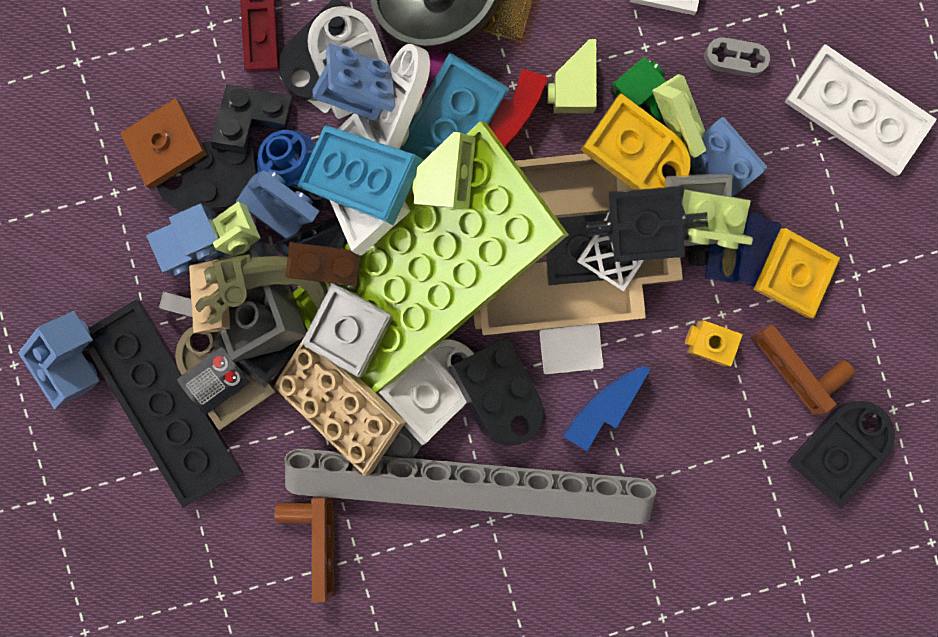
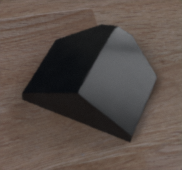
(323, 234)

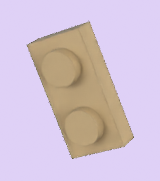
(199, 289)

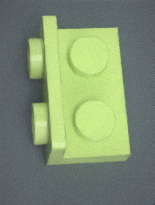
(681, 113)
(725, 218)

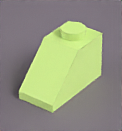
(575, 83)
(446, 174)

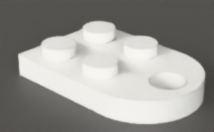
(358, 35)
(409, 78)
(428, 392)

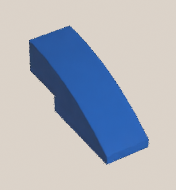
(605, 406)

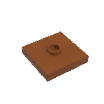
(163, 143)

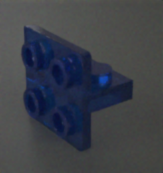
(749, 258)

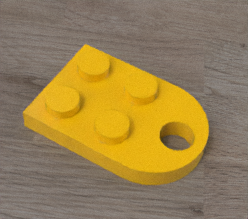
(636, 146)

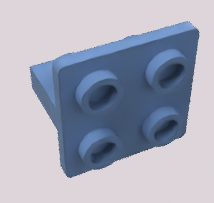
(355, 83)
(727, 154)

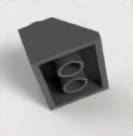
(265, 319)

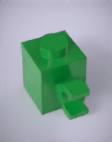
(639, 83)

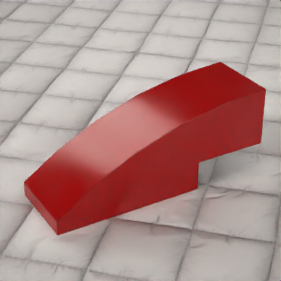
(515, 114)

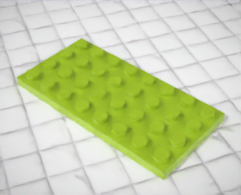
(449, 261)

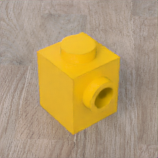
(713, 342)

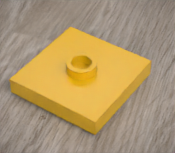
(797, 273)

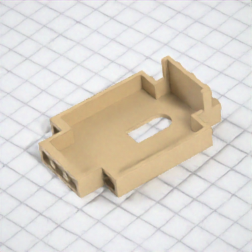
(528, 304)

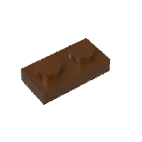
(322, 264)

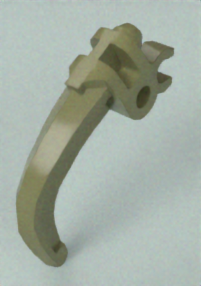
(243, 273)

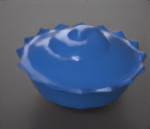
(296, 150)

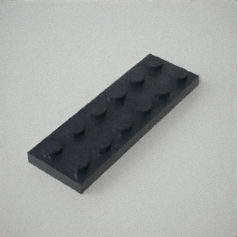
(166, 419)

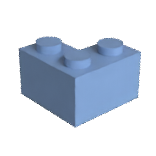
(186, 240)
(57, 359)

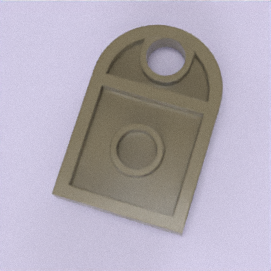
(237, 404)

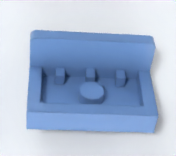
(277, 204)

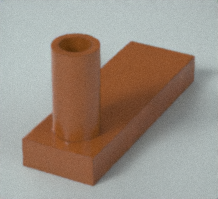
(812, 392)
(321, 516)

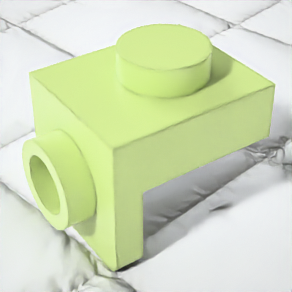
(235, 230)

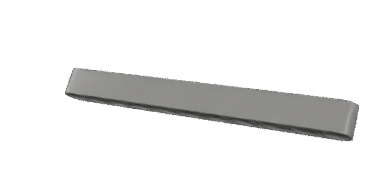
(472, 487)

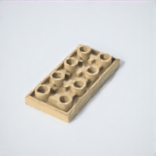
(340, 408)

